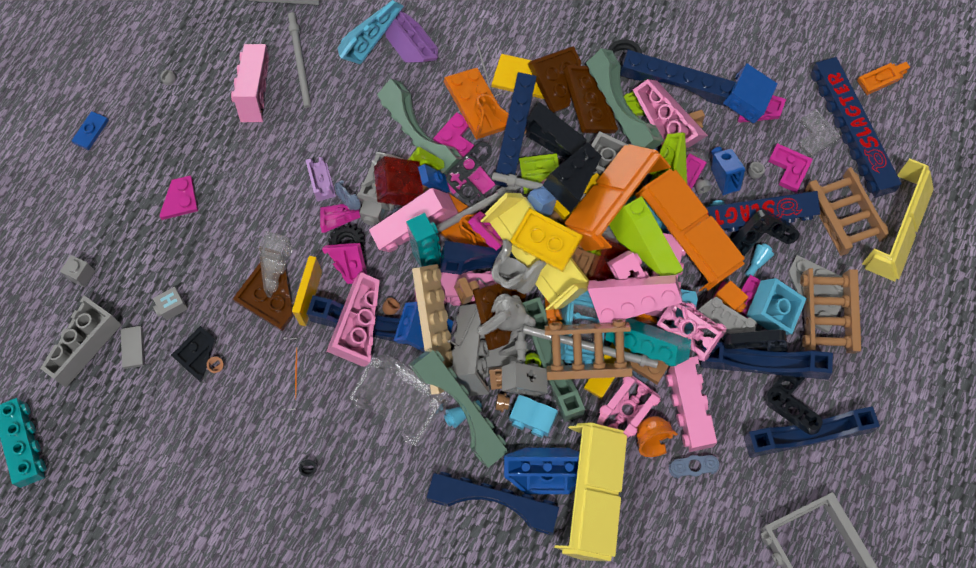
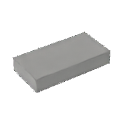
(132, 347)

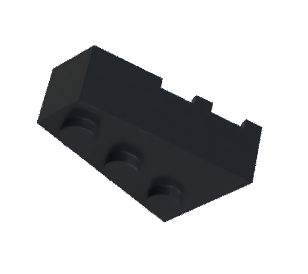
(553, 133)
(571, 178)

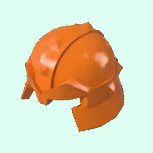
(650, 433)

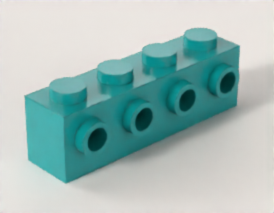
(424, 240)
(654, 343)
(19, 443)

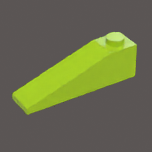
(675, 154)
(641, 234)

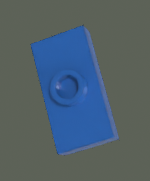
(90, 130)
(433, 179)

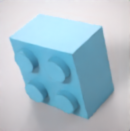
(776, 306)

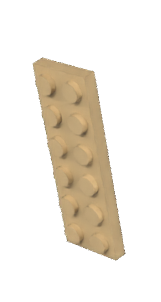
(433, 314)

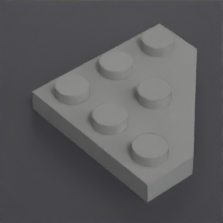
(796, 270)

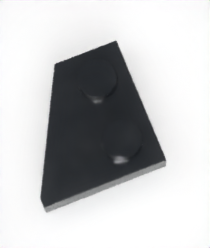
(195, 352)

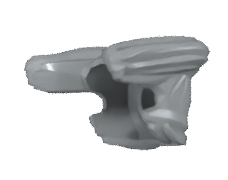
(514, 274)
(509, 316)

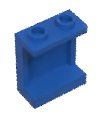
(751, 93)
(409, 327)

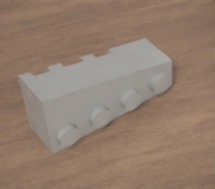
(80, 341)
(469, 358)

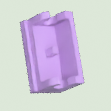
(320, 179)

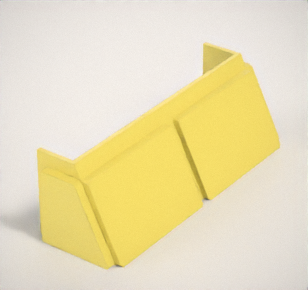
(892, 265)
(556, 286)
(597, 493)

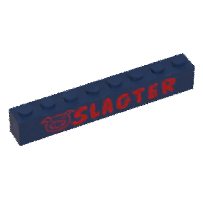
(855, 128)
(786, 207)

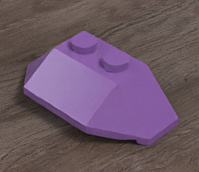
(411, 40)

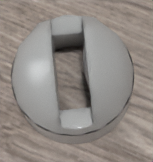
(168, 77)
(756, 170)
(703, 183)

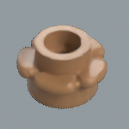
(502, 402)

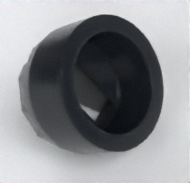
(309, 472)

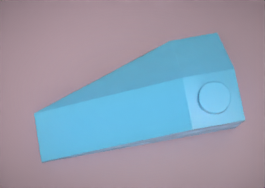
(364, 37)

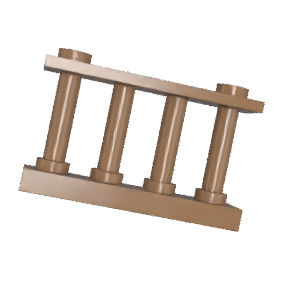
(835, 225)
(849, 302)
(579, 369)

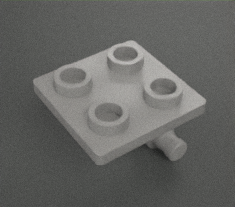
(510, 352)

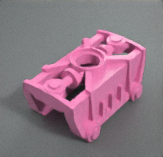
(699, 321)
(622, 398)

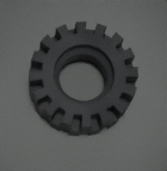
(342, 233)

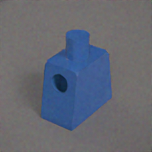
(727, 170)

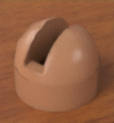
(390, 306)
(216, 369)

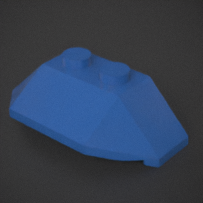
(542, 470)

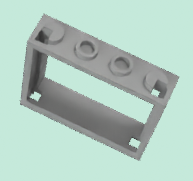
(841, 522)

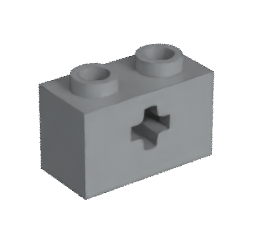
(524, 379)

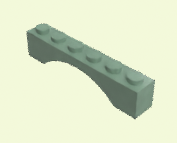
(606, 71)
(398, 101)
(564, 391)
(484, 442)

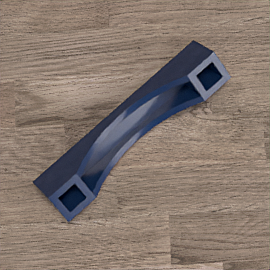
(644, 67)
(516, 125)
(461, 257)
(328, 312)
(797, 364)
(791, 437)
(450, 491)

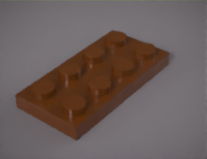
(589, 101)

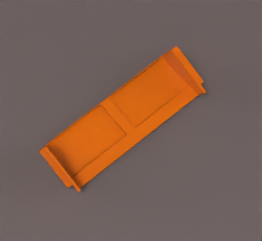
(611, 193)
(692, 227)

